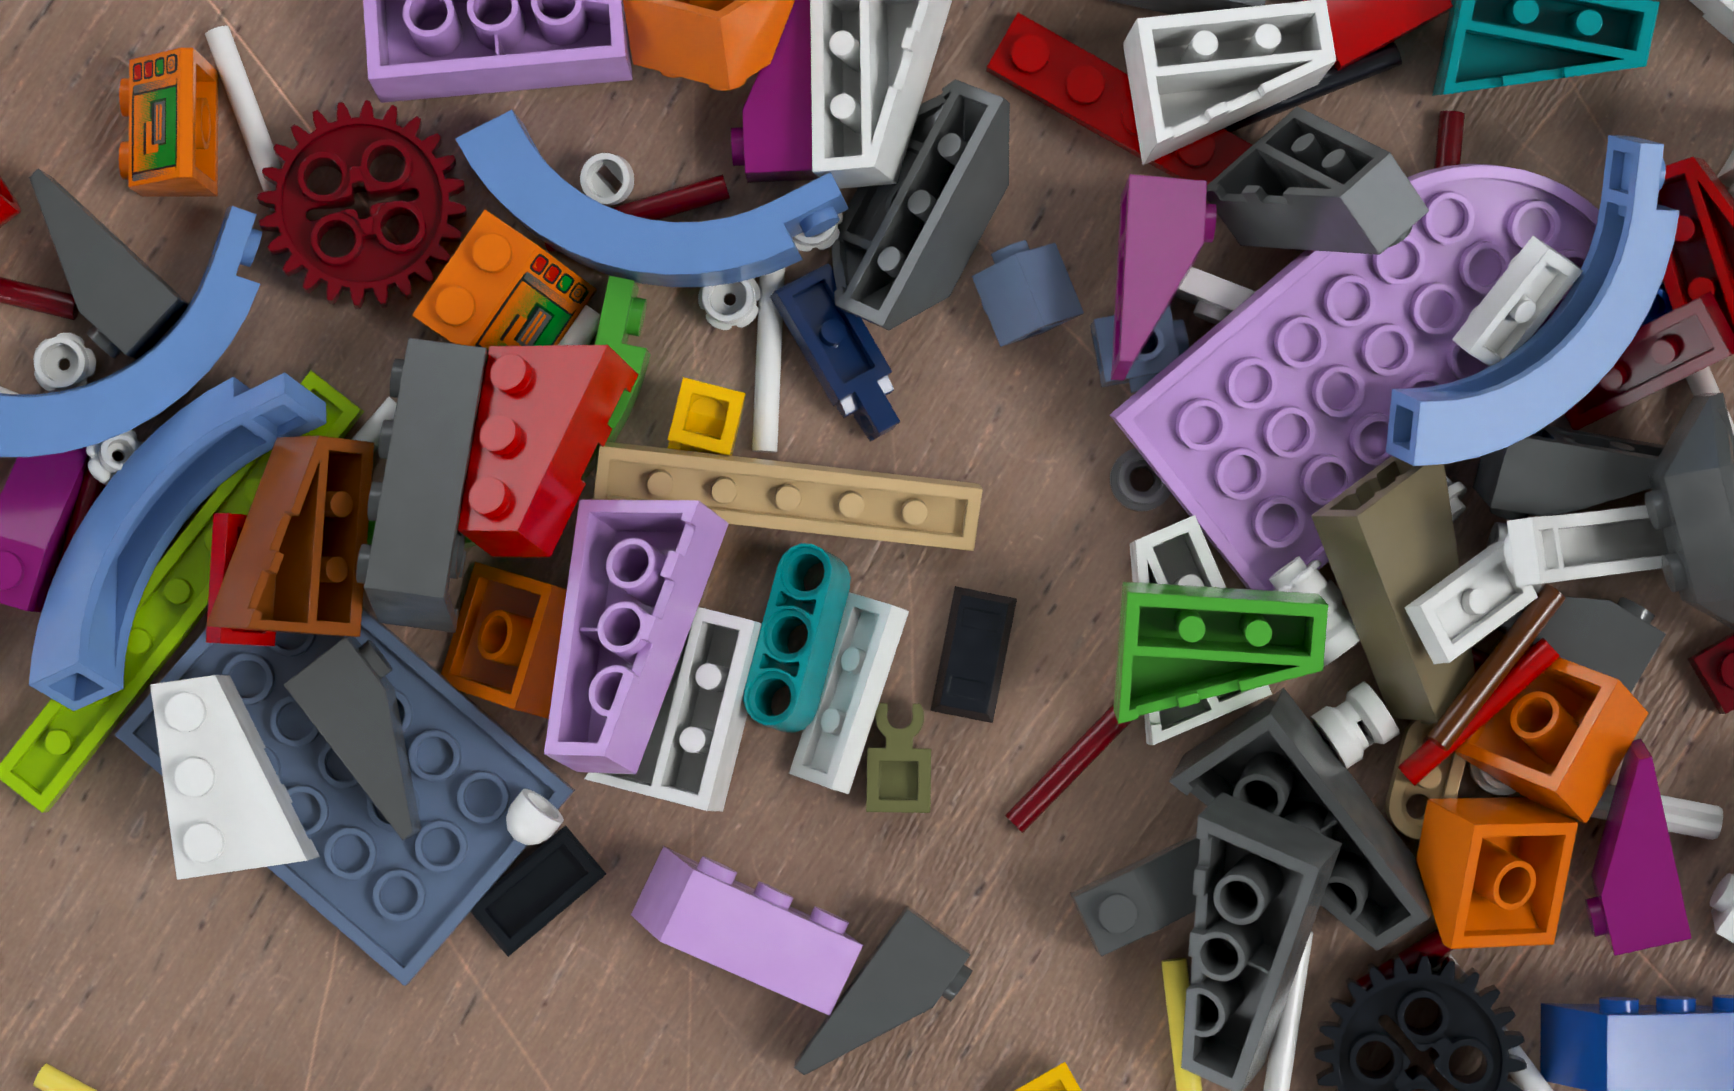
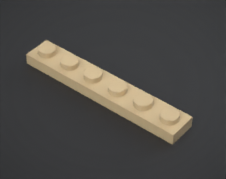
(796, 495)

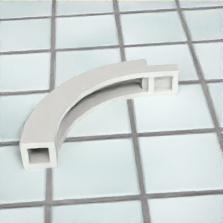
(1582, 545)

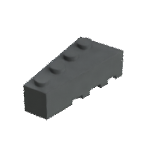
(423, 486)
(1288, 769)
(1253, 917)

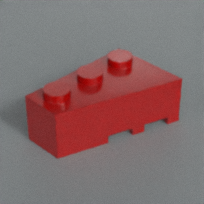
(1703, 238)
(533, 441)

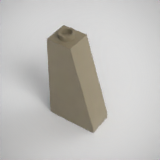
(1387, 547)

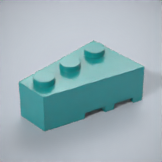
(1541, 41)

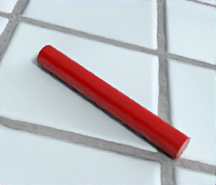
(1524, 672)

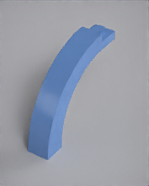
(638, 247)
(1574, 344)
(155, 380)
(137, 515)

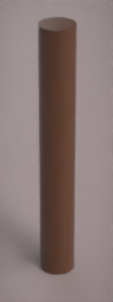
(1496, 667)

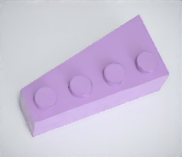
(492, 46)
(624, 625)

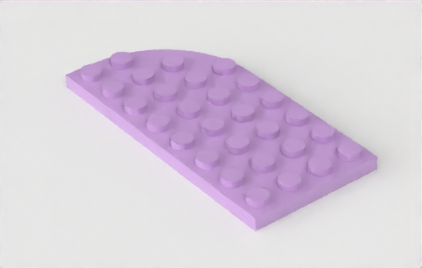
(1300, 378)

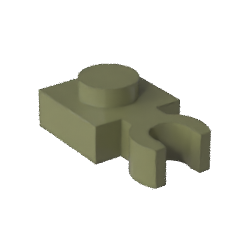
(899, 773)

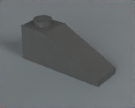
(107, 280)
(1563, 472)
(1601, 636)
(361, 722)
(1139, 897)
(897, 983)

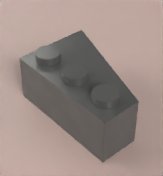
(1316, 191)

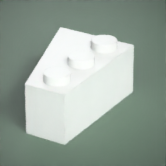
(869, 83)
(1183, 558)
(700, 718)
(220, 784)

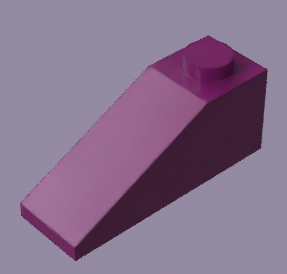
(778, 111)
(1158, 242)
(34, 523)
(1635, 866)

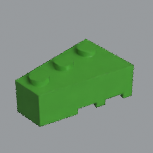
(1211, 641)

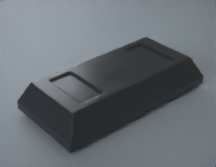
(973, 654)
(537, 890)

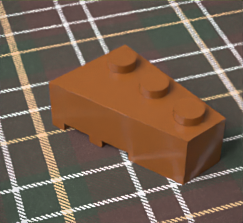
(302, 542)

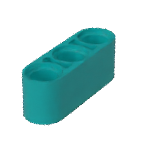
(787, 608)

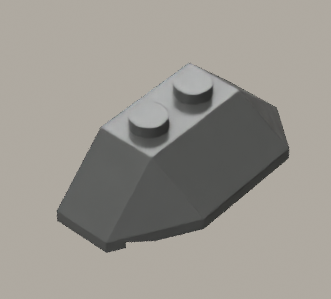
(913, 238)
(1696, 507)

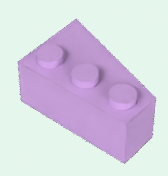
(747, 929)

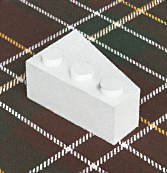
(1220, 67)

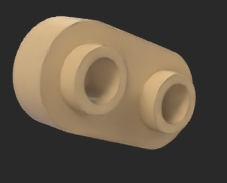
(1438, 784)

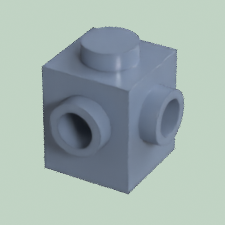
(1026, 292)
(1162, 348)

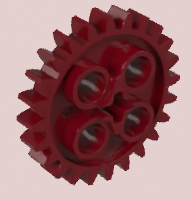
(351, 148)

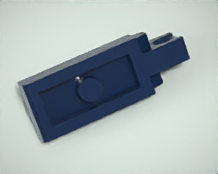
(838, 351)

